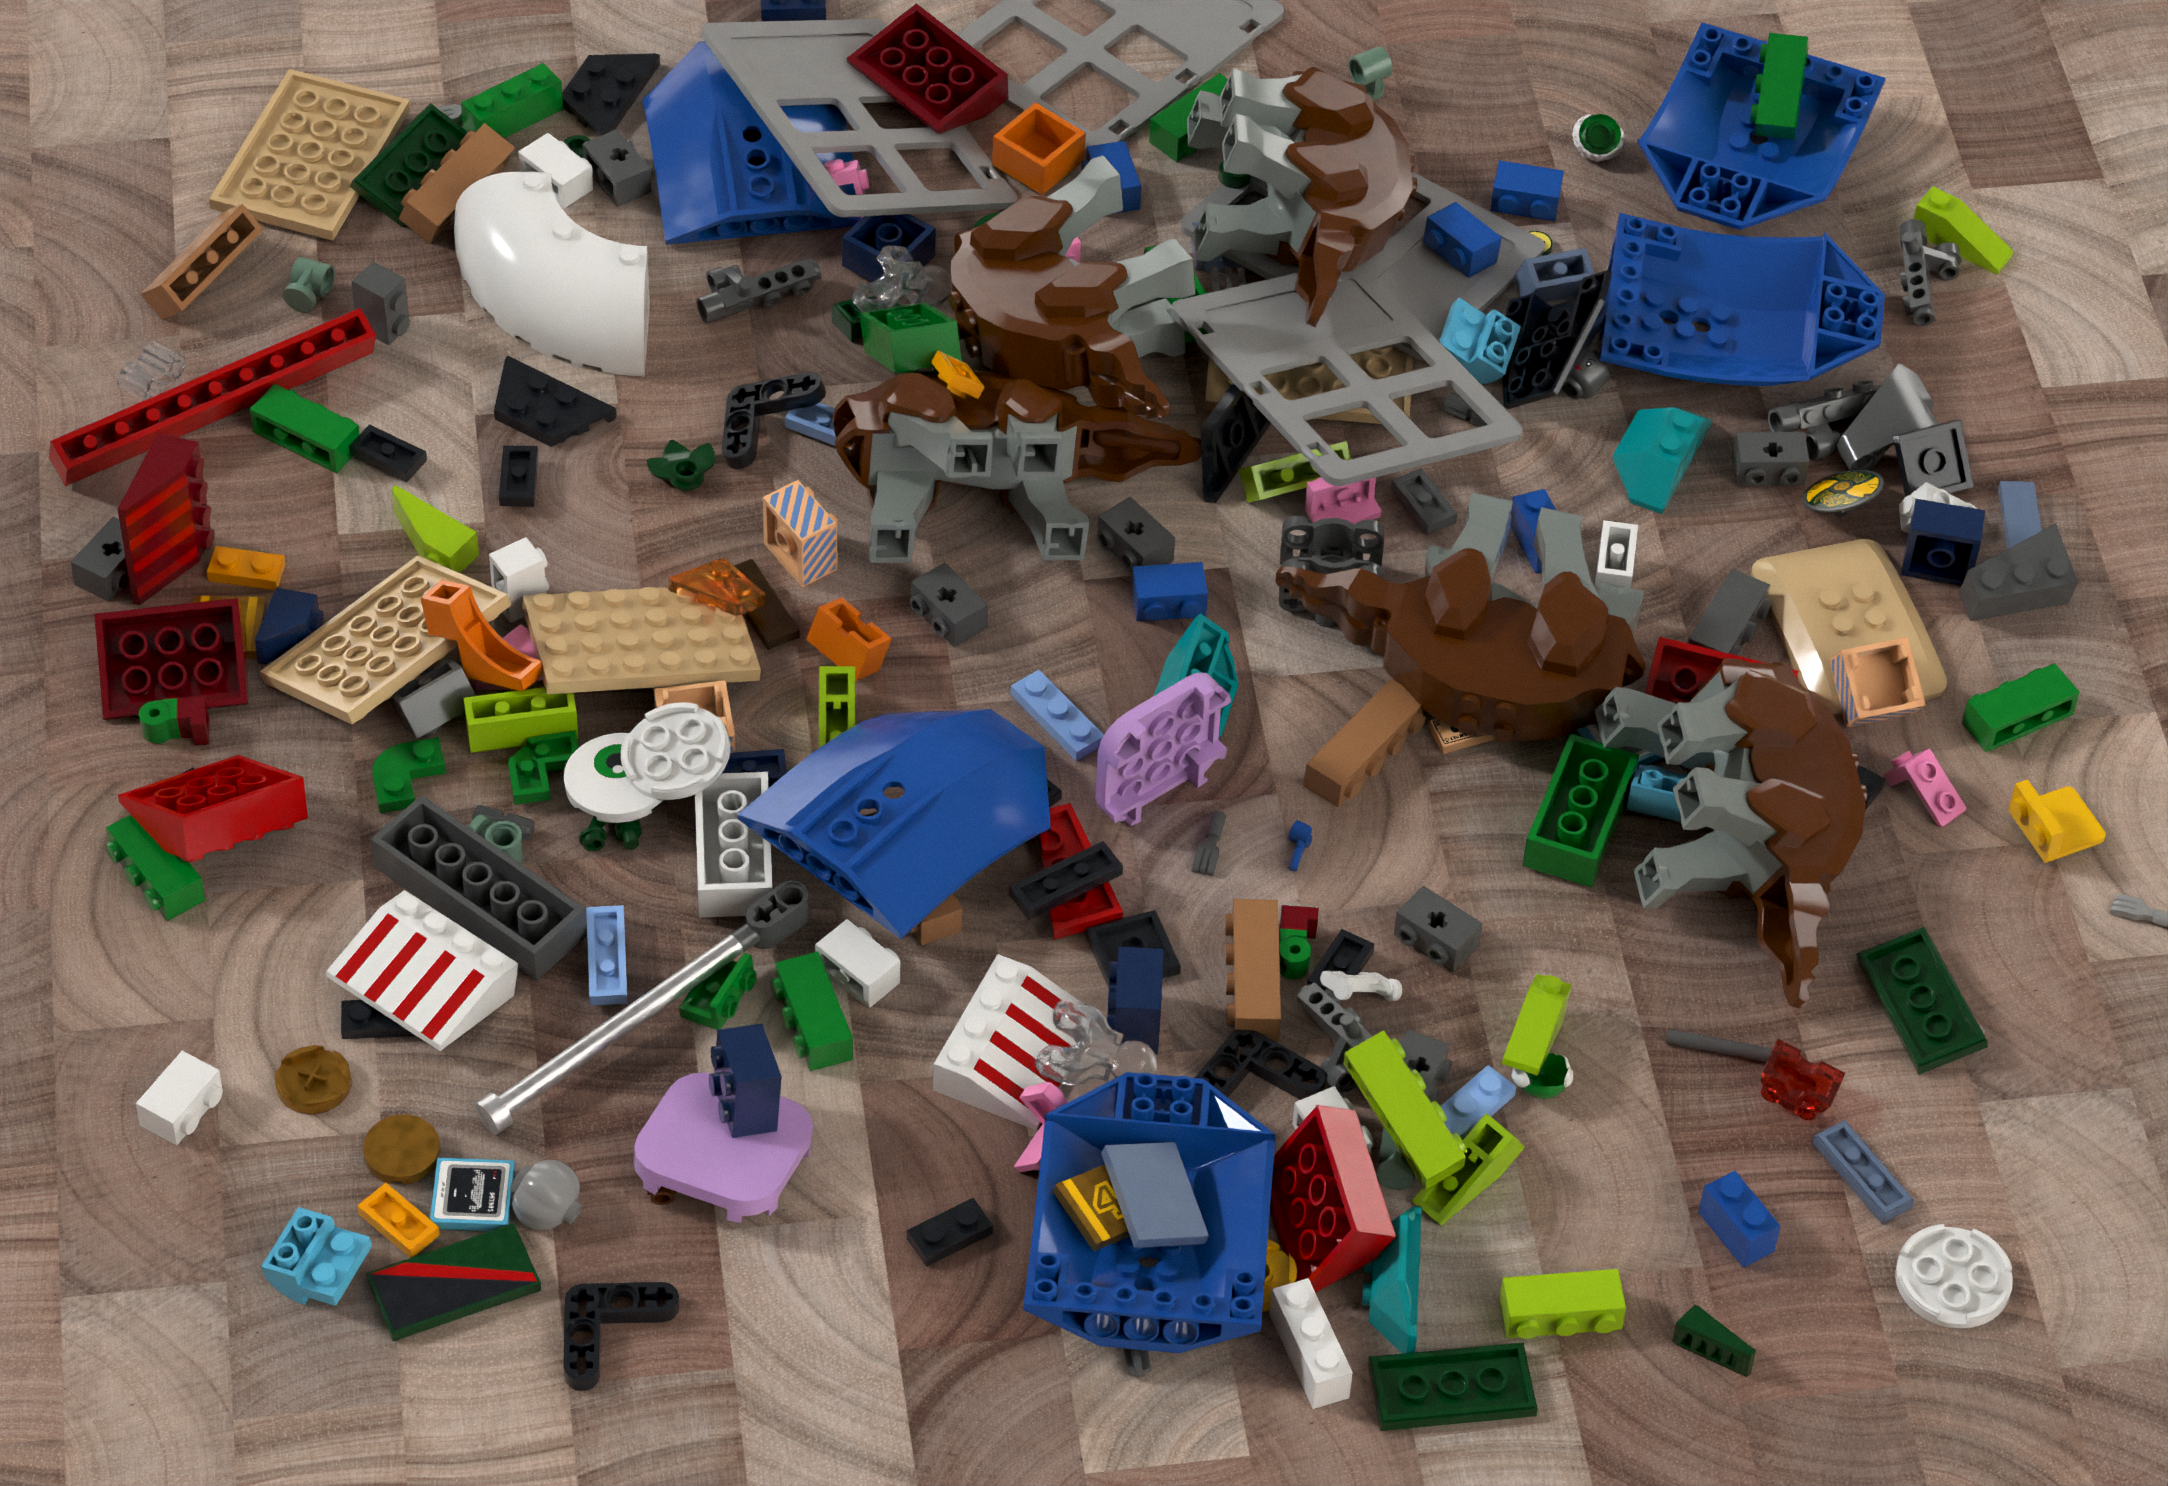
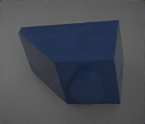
(286, 622)

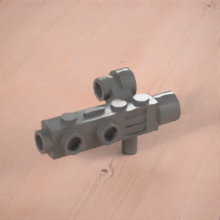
(1918, 263)
(737, 293)
(1816, 414)
(1341, 1025)

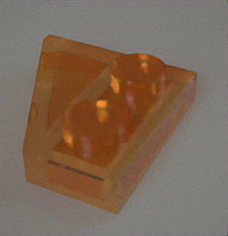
(720, 586)

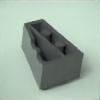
(2021, 578)

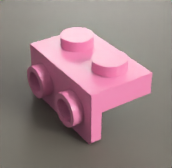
(1346, 502)

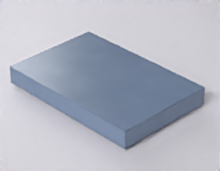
(1154, 1194)

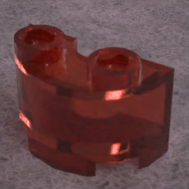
(1797, 1083)

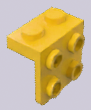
(2054, 821)

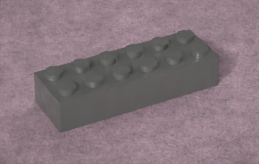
(479, 887)

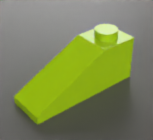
(1954, 222)
(434, 532)
(836, 701)
(1537, 1024)
(1488, 1156)

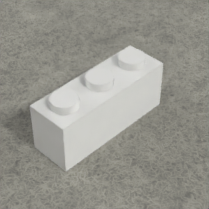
(1310, 1343)

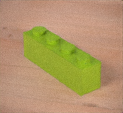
(1405, 1109)

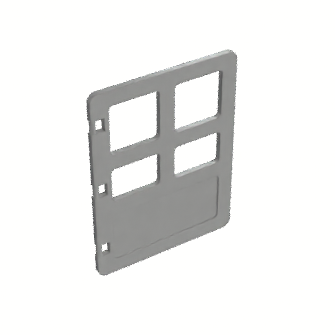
(1196, 30)
(809, 66)
(1406, 264)
(1264, 331)

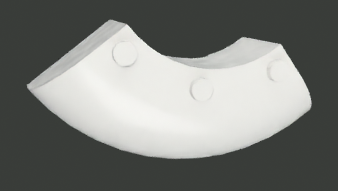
(551, 276)

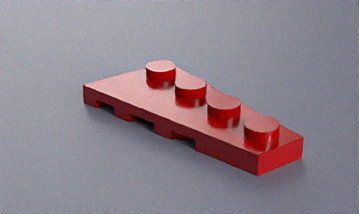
(1090, 908)

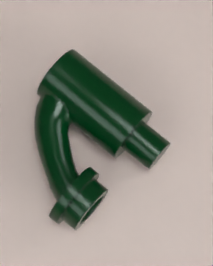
(594, 836)

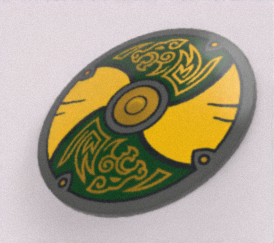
(1843, 491)

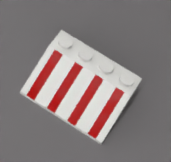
(424, 971)
(998, 1041)

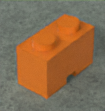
(847, 639)

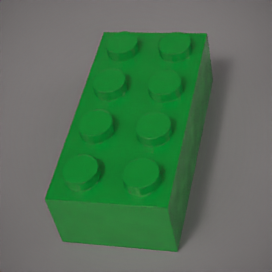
(909, 336)
(1580, 810)

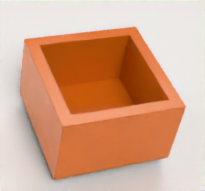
(1038, 148)

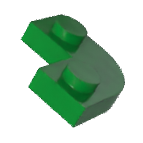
(532, 762)
(399, 765)

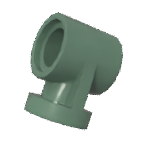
(1369, 70)
(306, 281)
(501, 834)
(1393, 1169)

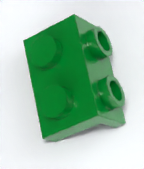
(719, 994)

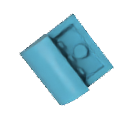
(1479, 340)
(1653, 792)
(315, 1258)

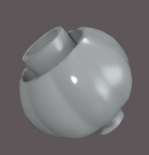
(546, 1195)

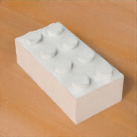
(731, 857)

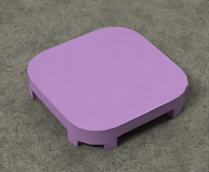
(1160, 746)
(695, 1154)

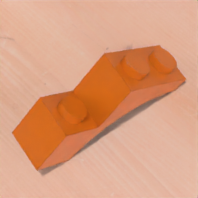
(485, 656)

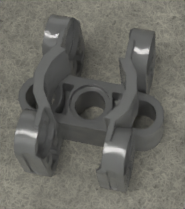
(1328, 548)

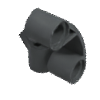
(1895, 408)

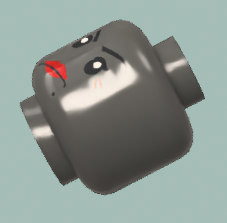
(1587, 377)

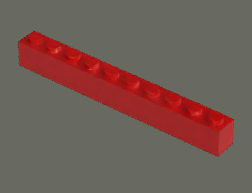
(211, 396)

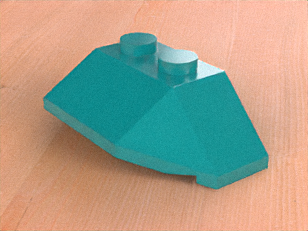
(1658, 453)
(1202, 650)
(1395, 1283)

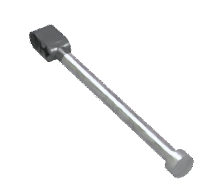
(768, 923)

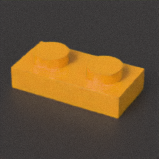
(957, 375)
(246, 568)
(398, 1220)

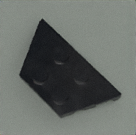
(608, 88)
(545, 405)
(1228, 440)

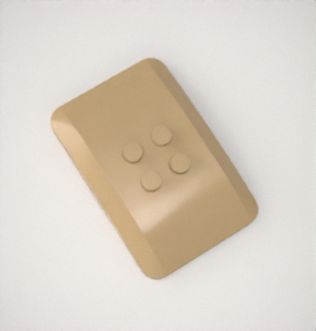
(1842, 601)

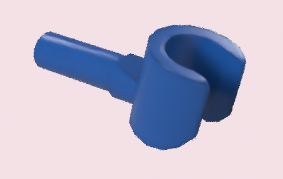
(1301, 835)

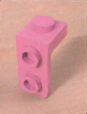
(848, 173)
(1929, 783)
(1040, 1100)

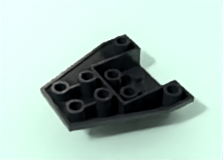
(1552, 340)

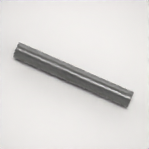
(1718, 1045)

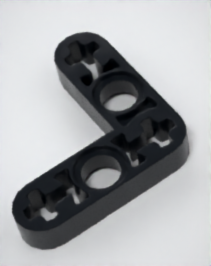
(746, 406)
(1255, 1060)
(600, 1311)

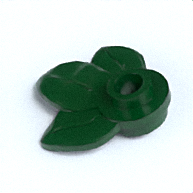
(681, 466)

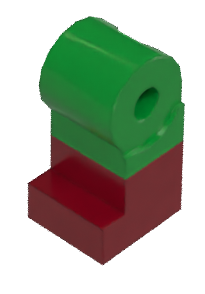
(176, 720)
(1296, 926)

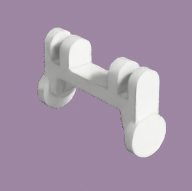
(1344, 985)

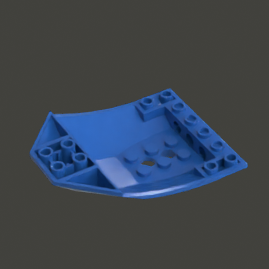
(1704, 132)
(703, 163)
(1770, 305)
(968, 799)
(1196, 1290)

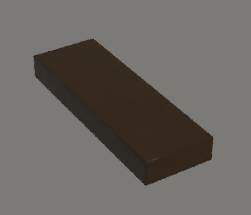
(772, 620)

